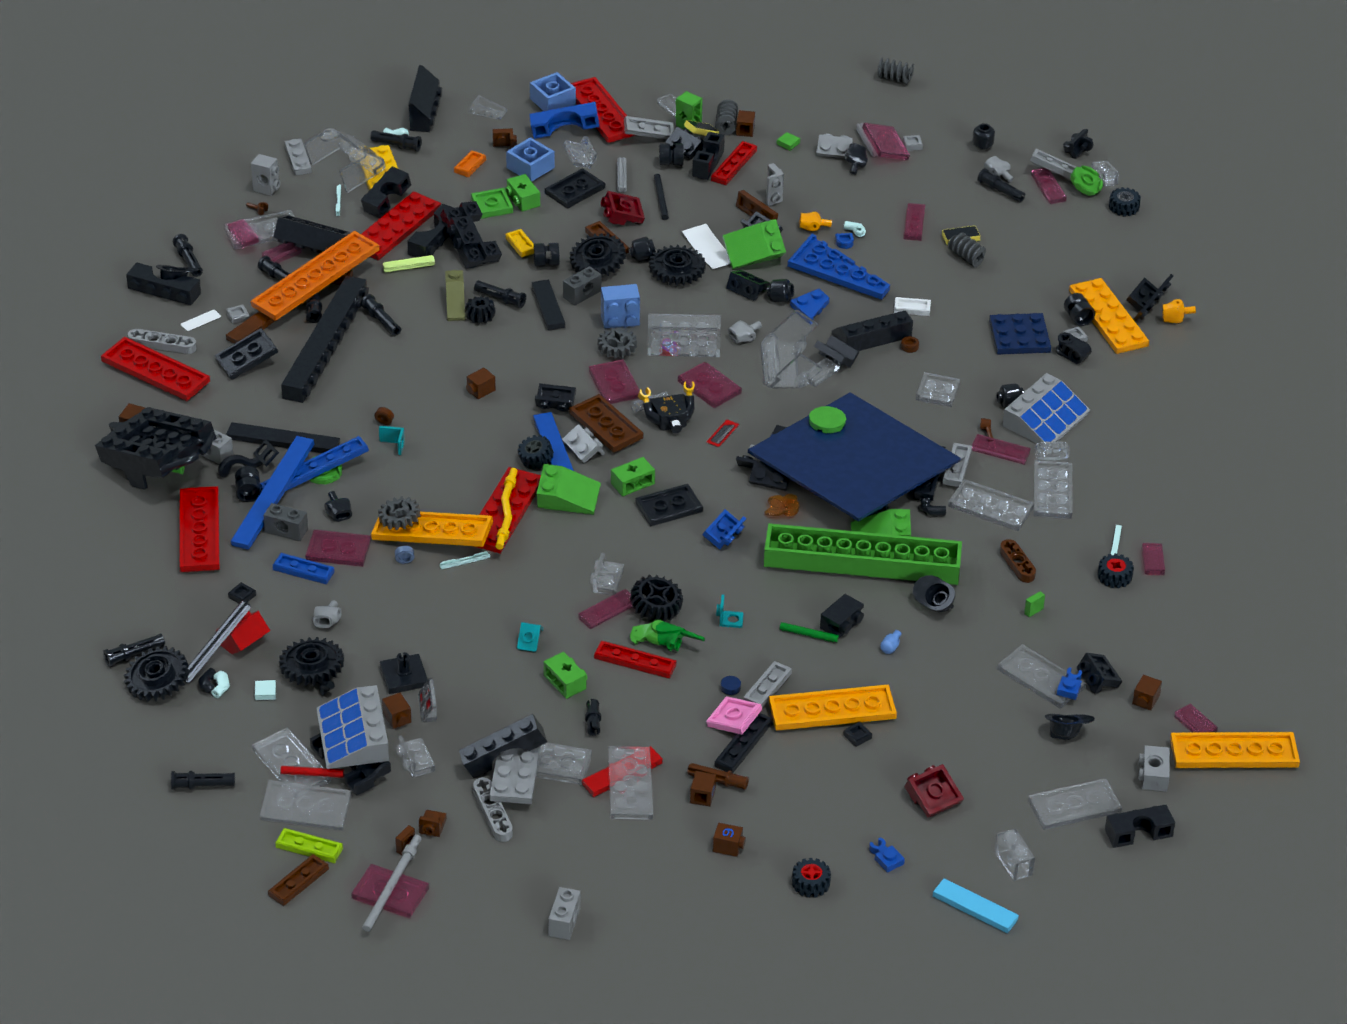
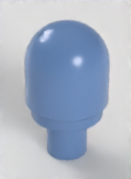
(890, 642)

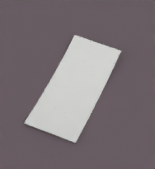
(706, 243)

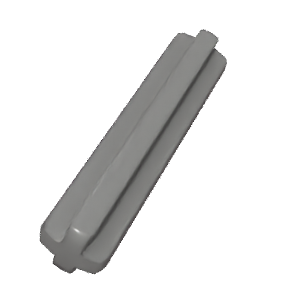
(865, 139)
(621, 174)

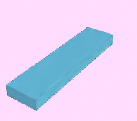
(975, 905)

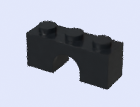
(707, 159)
(393, 182)
(1154, 820)

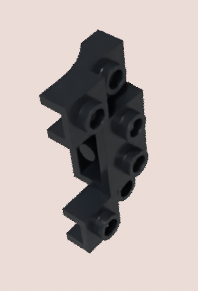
(465, 236)
(362, 776)

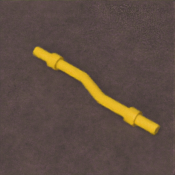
(503, 532)

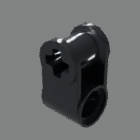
(1072, 349)

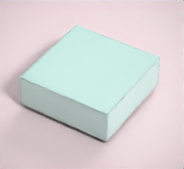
(265, 690)

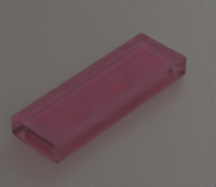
(1049, 185)
(914, 221)
(1001, 449)
(606, 609)

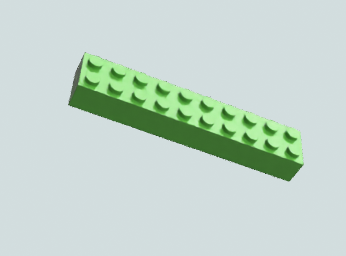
(861, 553)

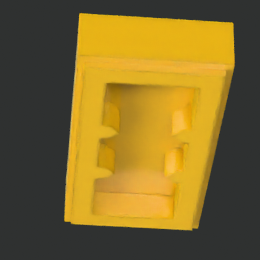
(520, 242)

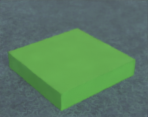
(493, 202)

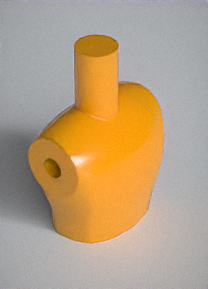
(813, 221)
(1174, 311)

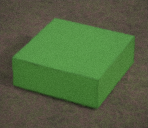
(788, 141)
(1034, 604)

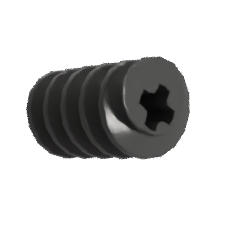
(895, 71)
(726, 117)
(967, 249)

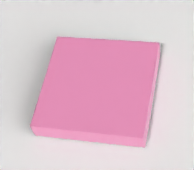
(734, 715)

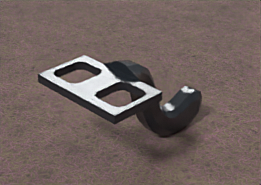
(226, 464)

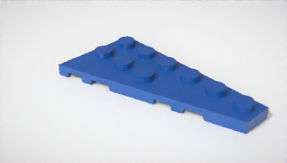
(834, 266)

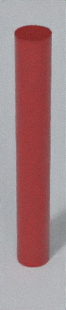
(308, 771)

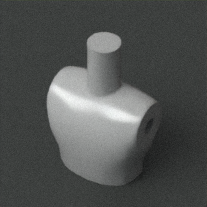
(999, 167)
(743, 332)
(327, 615)

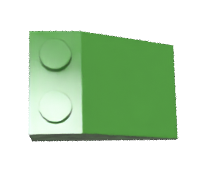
(754, 244)
(567, 490)
(886, 522)

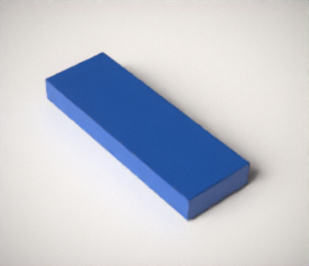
(303, 568)

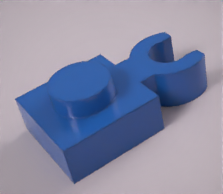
(1070, 685)
(886, 857)

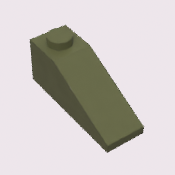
(455, 295)

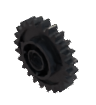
(598, 252)
(677, 265)
(311, 661)
(156, 673)

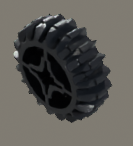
(657, 593)

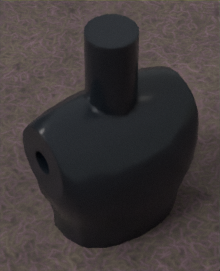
(856, 156)
(338, 508)

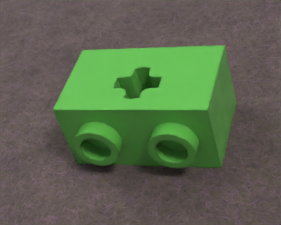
(688, 108)
(523, 192)
(632, 476)
(565, 675)

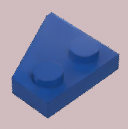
(810, 303)

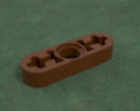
(1017, 553)

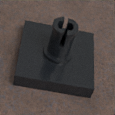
(403, 673)

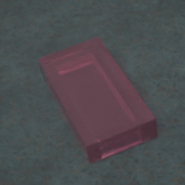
(243, 233)
(282, 252)
(1153, 559)
(1194, 720)

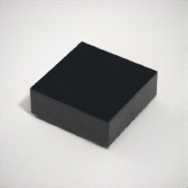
(242, 592)
(857, 734)

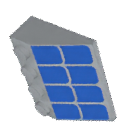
(1045, 411)
(353, 729)

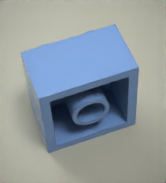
(552, 92)
(530, 159)
(620, 306)

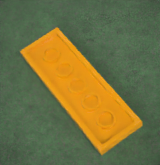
(1111, 316)
(439, 529)
(832, 707)
(1234, 750)

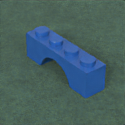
(547, 121)

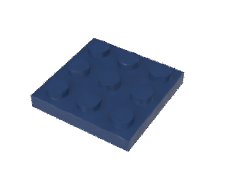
(1020, 333)

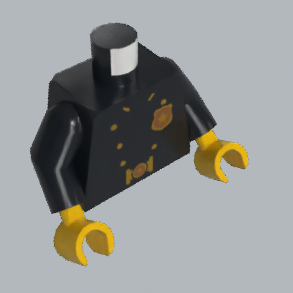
(669, 411)

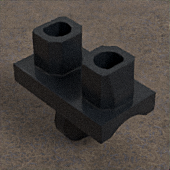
(1078, 143)

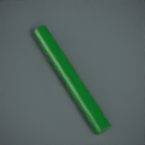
(809, 632)

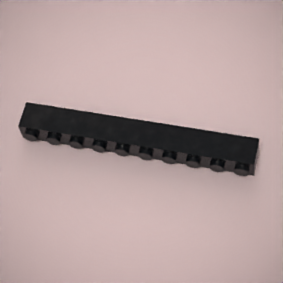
(324, 339)

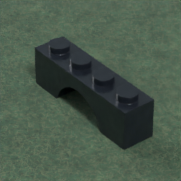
(427, 242)
(182, 290)
(522, 734)

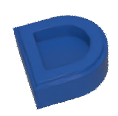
(844, 240)

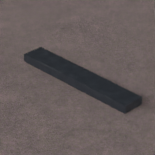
(278, 437)

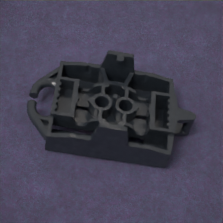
(155, 450)

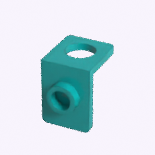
(392, 435)
(724, 615)
(529, 636)

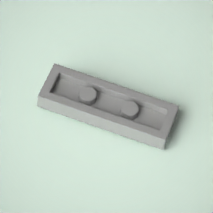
(648, 127)
(298, 156)
(1052, 163)
(955, 474)
(768, 683)

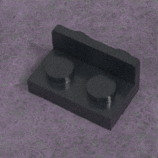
(746, 284)
(1098, 672)

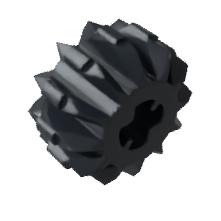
(480, 309)

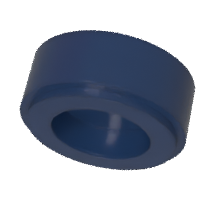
(730, 685)

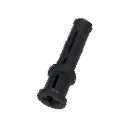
(403, 140)
(995, 182)
(186, 251)
(273, 269)
(507, 295)
(314, 308)
(377, 311)
(125, 651)
(190, 779)

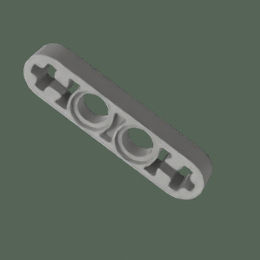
(182, 344)
(489, 810)

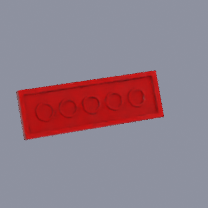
(609, 112)
(400, 222)
(155, 368)
(519, 500)
(199, 529)

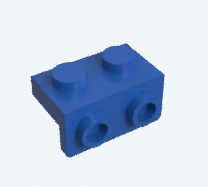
(723, 528)

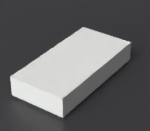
(912, 306)

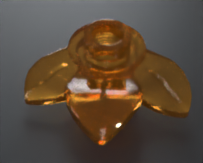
(784, 505)

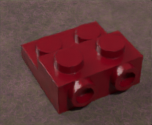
(622, 208)
(933, 790)

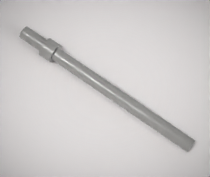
(407, 855)

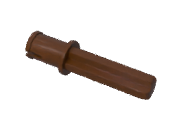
(726, 778)

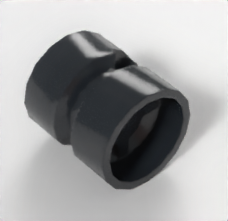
(671, 154)
(540, 254)
(1079, 309)
(247, 484)

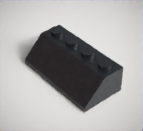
(424, 101)
(307, 233)
(876, 331)

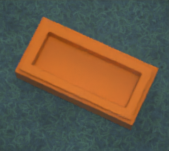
(470, 163)

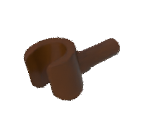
(261, 207)
(986, 425)

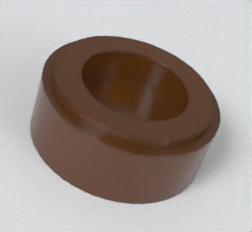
(910, 344)
(384, 415)

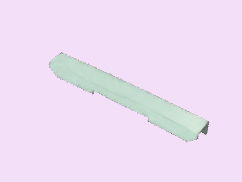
(338, 200)
(1116, 539)
(476, 557)

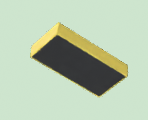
(699, 128)
(969, 231)

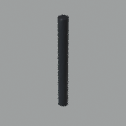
(661, 198)

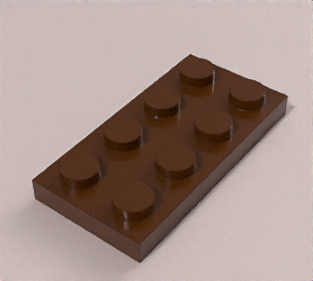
(606, 423)

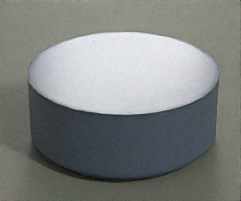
(404, 554)

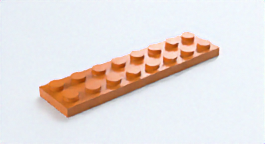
(314, 275)

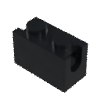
(842, 616)

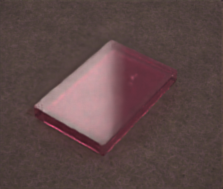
(886, 141)
(614, 381)
(710, 384)
(338, 548)
(404, 897)

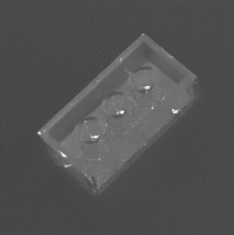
(684, 335)

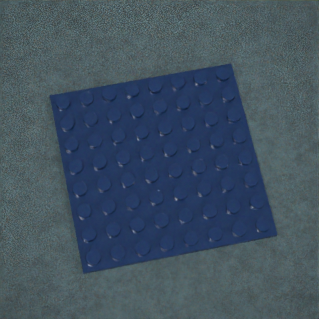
(860, 465)

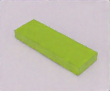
(308, 845)

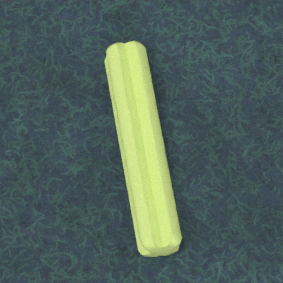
(410, 263)

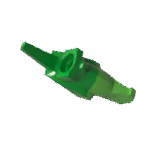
(662, 634)

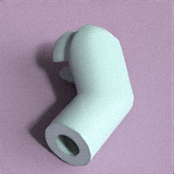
(400, 131)
(857, 228)
(223, 684)

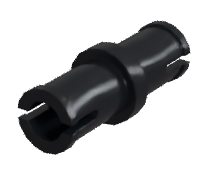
(593, 717)

